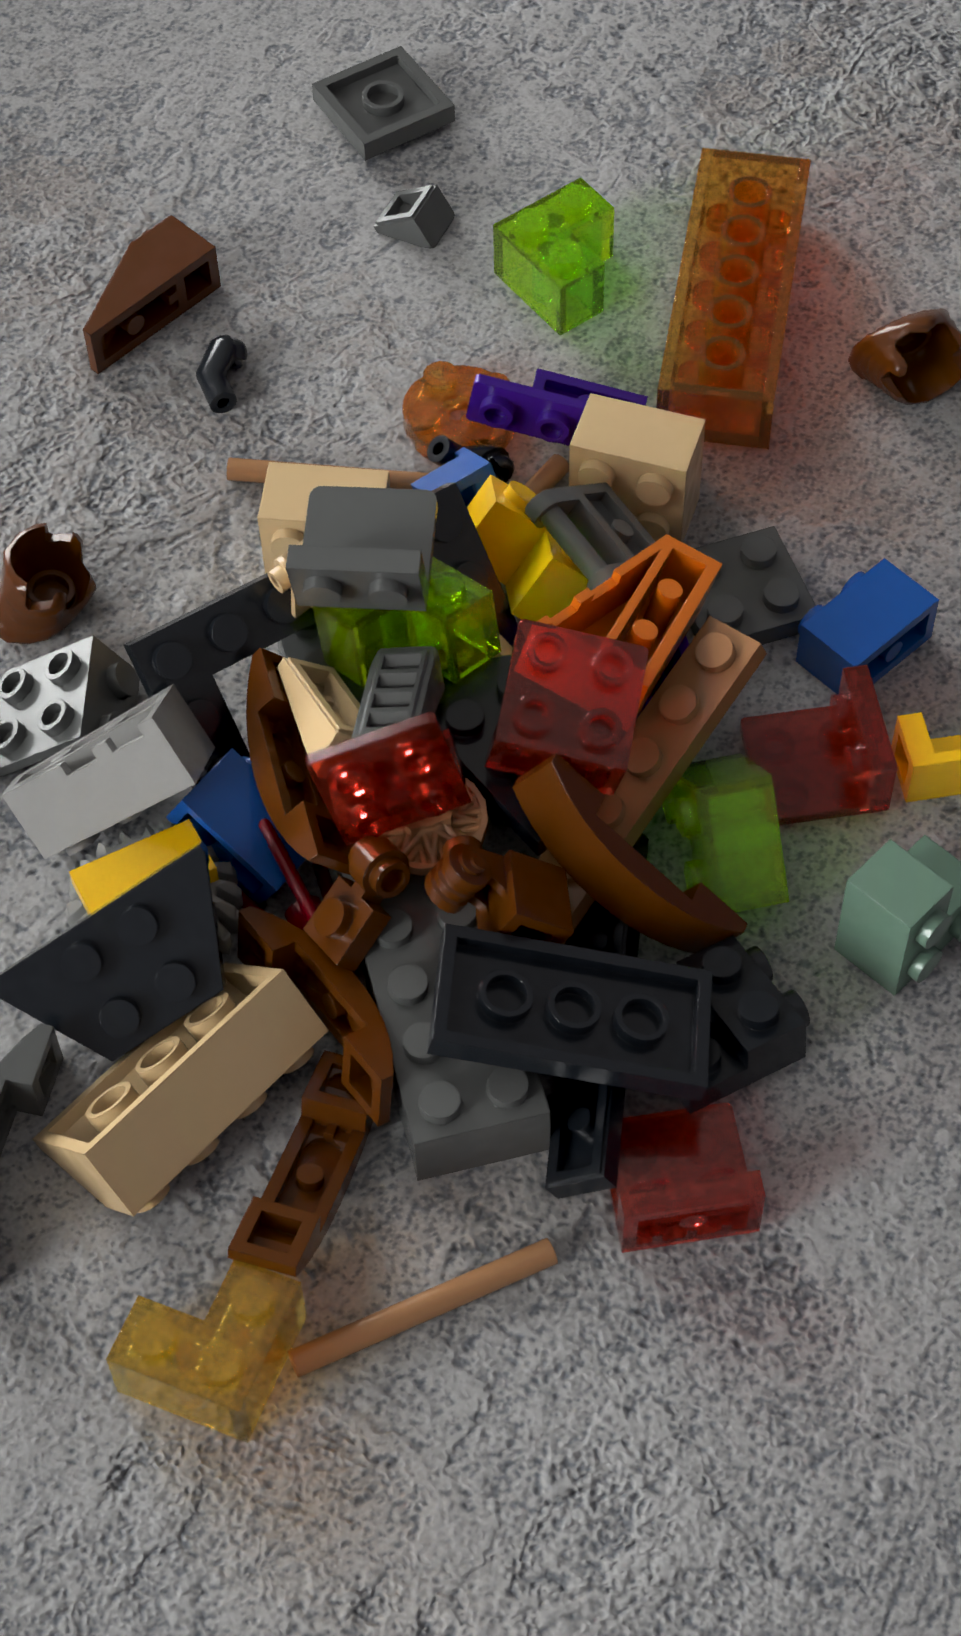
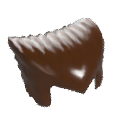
(911, 356)
(42, 585)

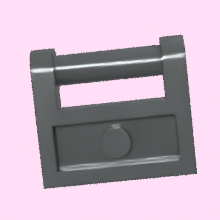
(590, 527)

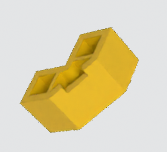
(525, 558)

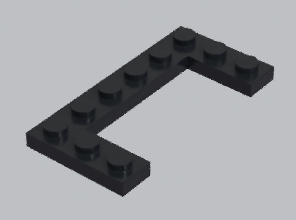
(259, 615)

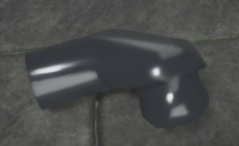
(220, 356)
(442, 451)

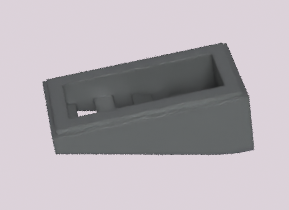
(399, 687)

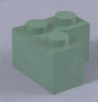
(901, 913)

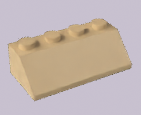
(183, 1089)

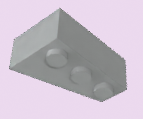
(111, 774)

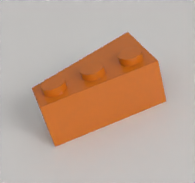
(646, 603)

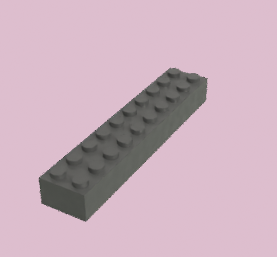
(450, 1108)

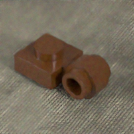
(351, 910)

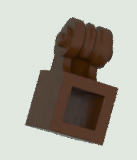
(509, 891)

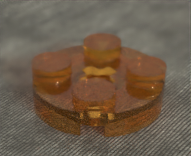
(438, 393)

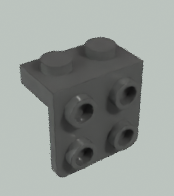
(365, 549)
(61, 700)

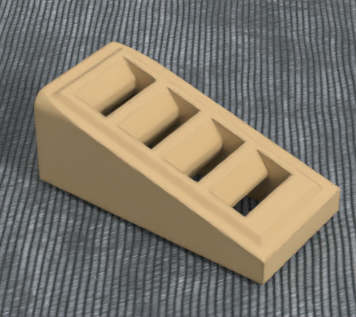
(320, 703)

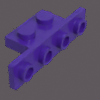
(542, 411)

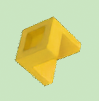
(925, 765)

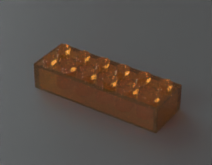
(735, 294)

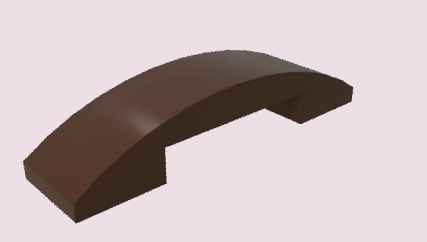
(282, 772)
(610, 870)
(336, 999)
(310, 1178)

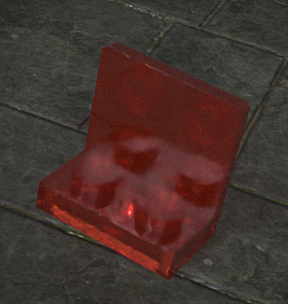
(571, 699)
(826, 757)
(389, 777)
(684, 1180)

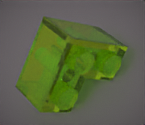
(557, 253)
(457, 623)
(732, 829)

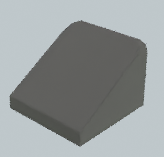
(416, 216)

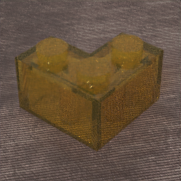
(216, 1366)

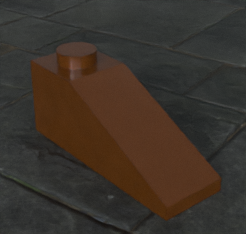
(153, 285)

